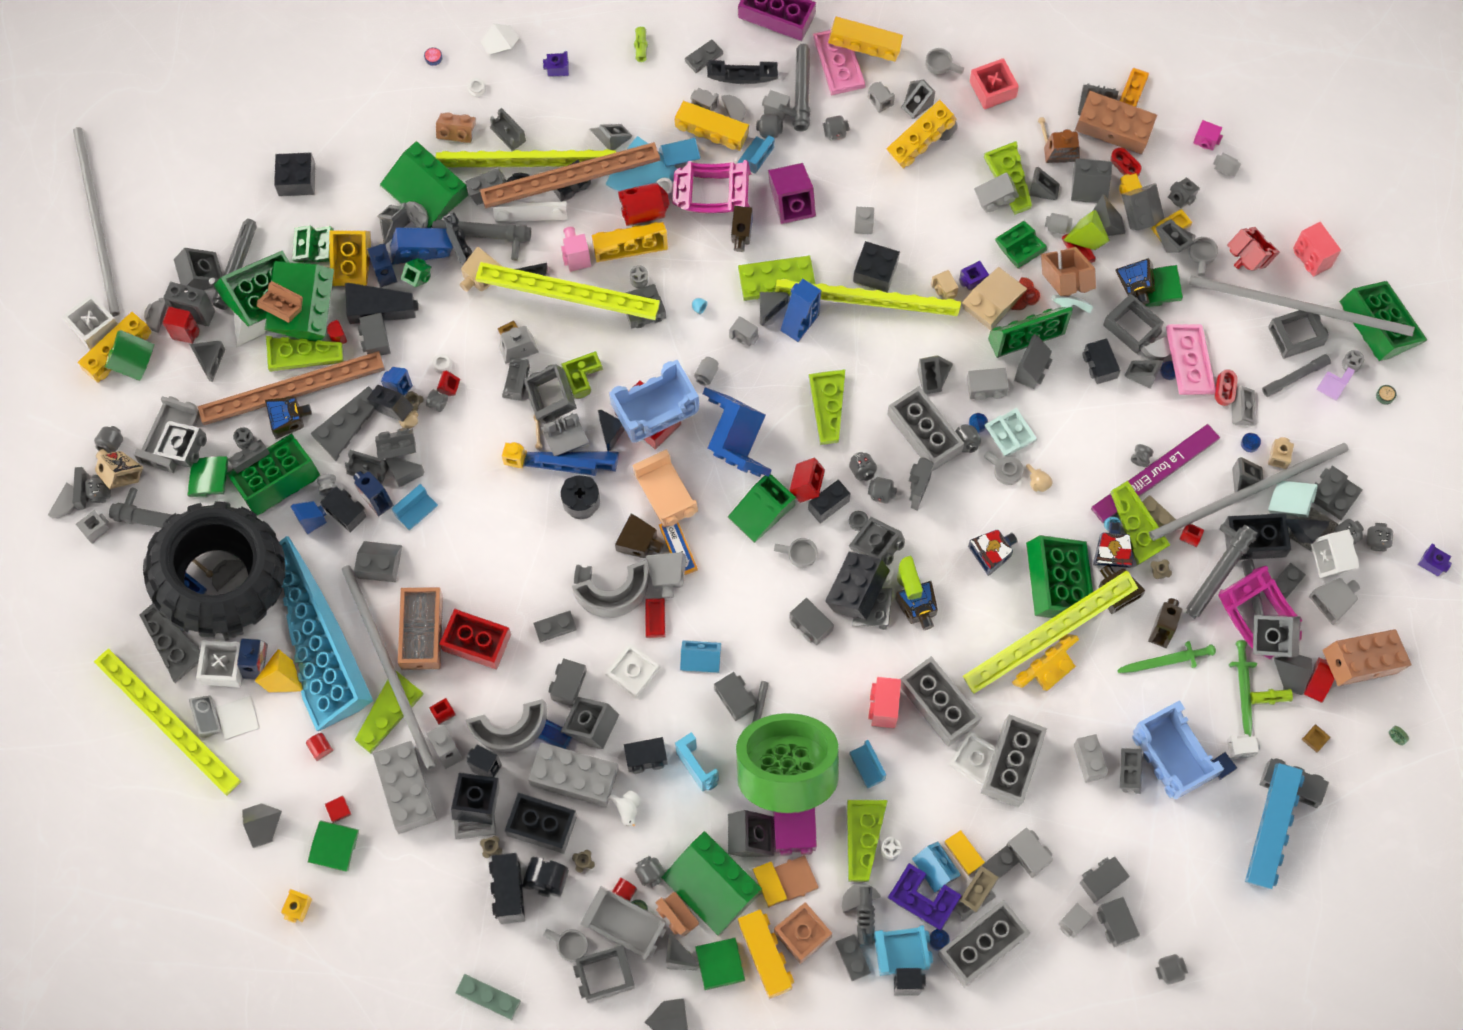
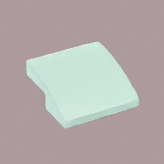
(1068, 301)
(1010, 432)
(1293, 498)

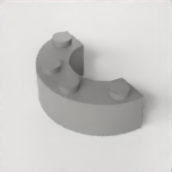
(618, 601)
(515, 737)

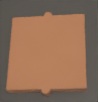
(796, 877)

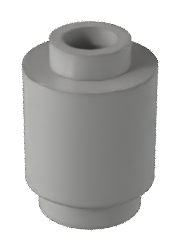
(1226, 164)
(1058, 223)
(706, 371)

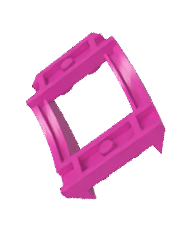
(738, 185)
(1245, 589)

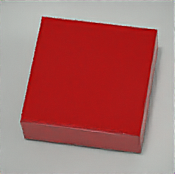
(338, 809)

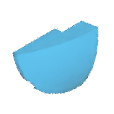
(640, 175)

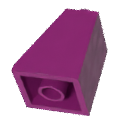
(792, 193)
(795, 832)

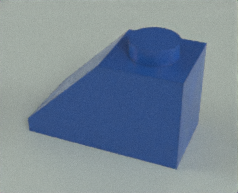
(397, 380)
(309, 515)

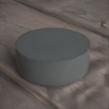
(858, 520)

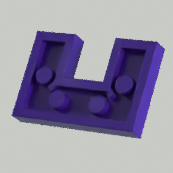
(931, 912)

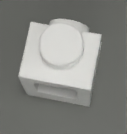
(1243, 746)

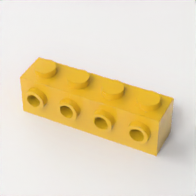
(865, 39)
(711, 126)
(921, 134)
(95, 360)
(765, 954)

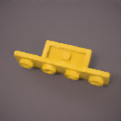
(1051, 666)

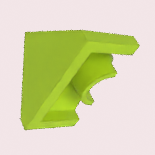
(1088, 232)

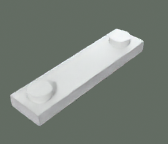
(530, 211)

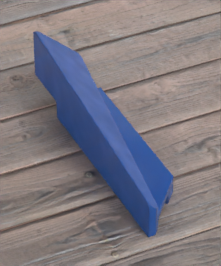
(574, 462)

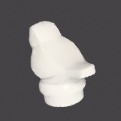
(627, 807)

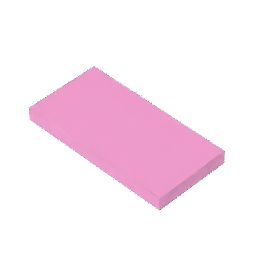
(839, 65)
(1190, 359)

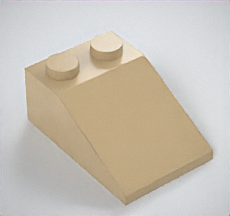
(993, 298)

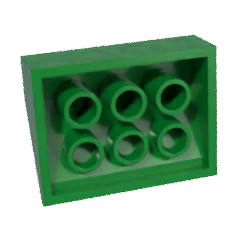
(424, 180)
(246, 286)
(315, 286)
(1382, 302)
(1019, 333)
(275, 475)
(1058, 573)
(711, 883)

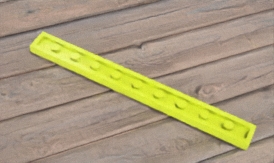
(517, 158)
(567, 291)
(879, 299)
(1050, 632)
(168, 722)

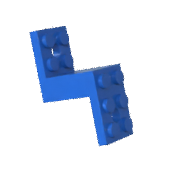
(736, 433)

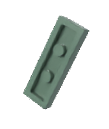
(488, 996)

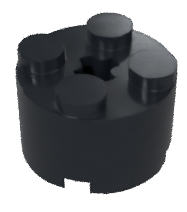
(580, 486)
(545, 877)

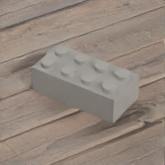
(925, 428)
(940, 701)
(1013, 760)
(573, 774)
(404, 787)
(983, 943)

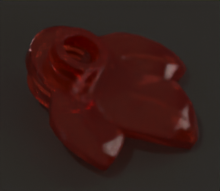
(1024, 299)

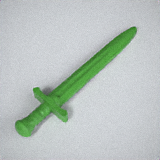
(1187, 655)
(1244, 685)

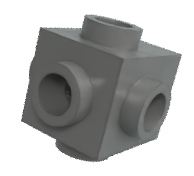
(1183, 192)

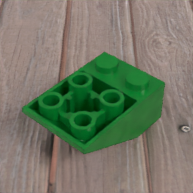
(762, 507)

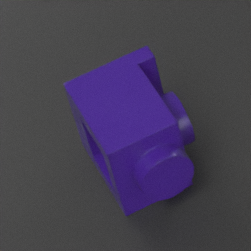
(556, 64)
(975, 271)
(1435, 560)

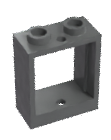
(194, 301)
(1133, 304)
(1283, 341)
(556, 409)
(579, 972)

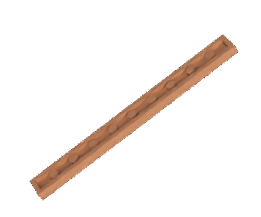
(570, 175)
(291, 387)

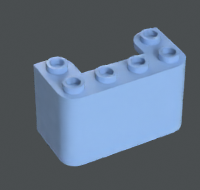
(656, 403)
(1175, 751)

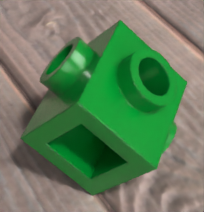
(416, 272)

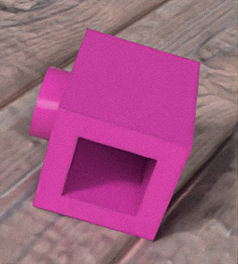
(1208, 135)

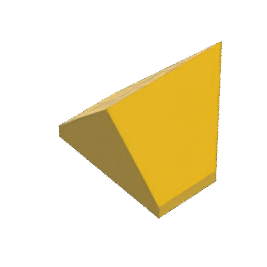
(279, 675)

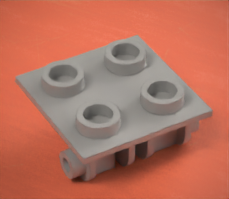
(564, 434)

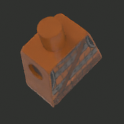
(1062, 147)

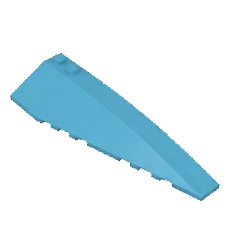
(326, 665)

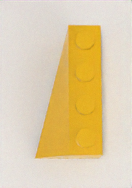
(630, 241)

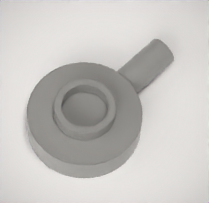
(940, 61)
(1203, 252)
(1007, 469)
(801, 552)
(570, 944)

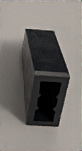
(370, 300)

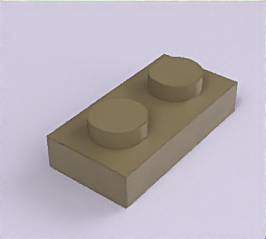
(1158, 513)
(979, 889)

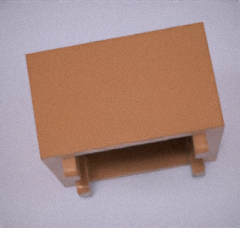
(802, 933)

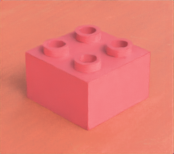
(993, 83)
(1316, 249)
(886, 702)

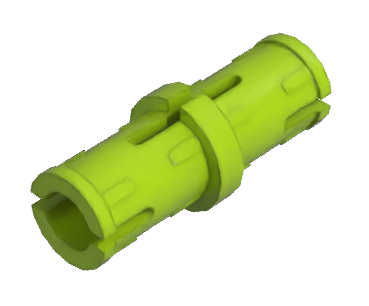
(640, 44)
(1271, 696)

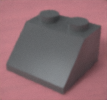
(1090, 180)
(1143, 207)
(197, 267)
(1033, 363)
(378, 561)
(1276, 635)
(590, 722)
(750, 834)

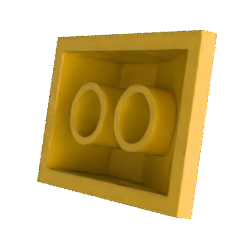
(349, 256)

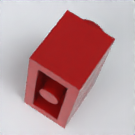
(181, 325)
(807, 480)

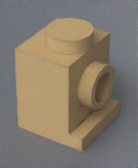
(945, 285)
(1281, 453)

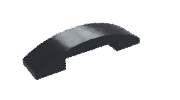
(742, 73)

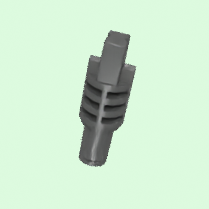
(866, 916)

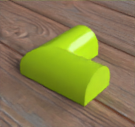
(578, 369)
(909, 579)

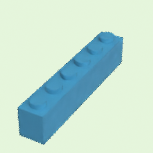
(1274, 825)

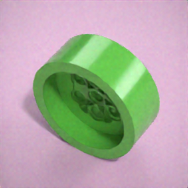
(787, 762)

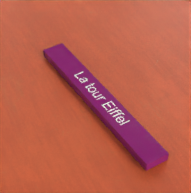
(1161, 468)

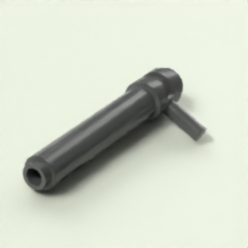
(801, 110)
(508, 232)
(237, 257)
(131, 514)
(1238, 546)

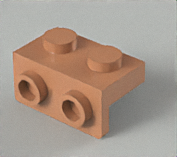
(455, 127)
(281, 302)
(677, 913)

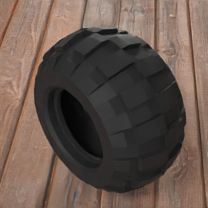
(207, 530)

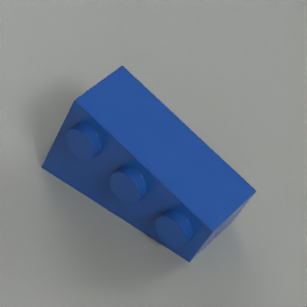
(419, 243)
(801, 310)

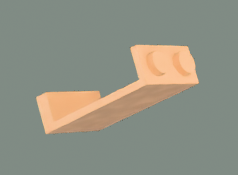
(664, 489)

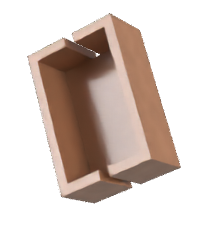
(1075, 272)

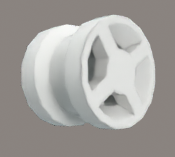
(891, 844)

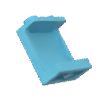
(683, 750)
(902, 949)

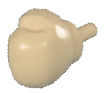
(410, 421)
(1039, 479)

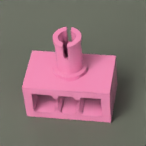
(575, 250)

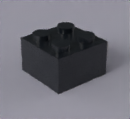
(294, 174)
(876, 266)
(475, 798)

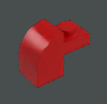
(1320, 681)

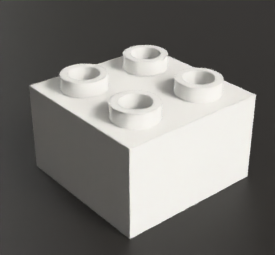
(90, 321)
(1335, 553)
(219, 664)

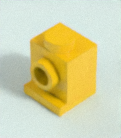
(1129, 183)
(514, 452)
(303, 903)

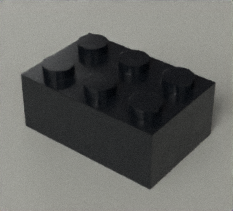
(1272, 535)
(857, 585)
(541, 823)
(507, 888)

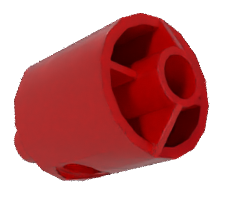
(643, 203)

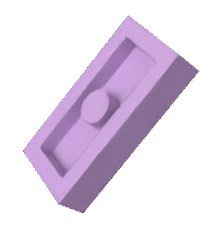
(1334, 385)

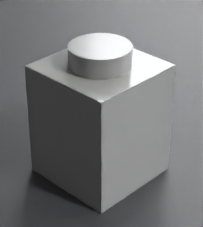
(773, 101)
(864, 220)
(1074, 921)

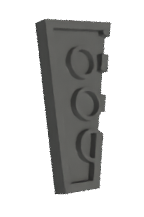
(341, 427)
(172, 644)

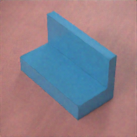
(680, 152)
(758, 152)
(414, 507)
(700, 656)
(868, 765)
(936, 865)

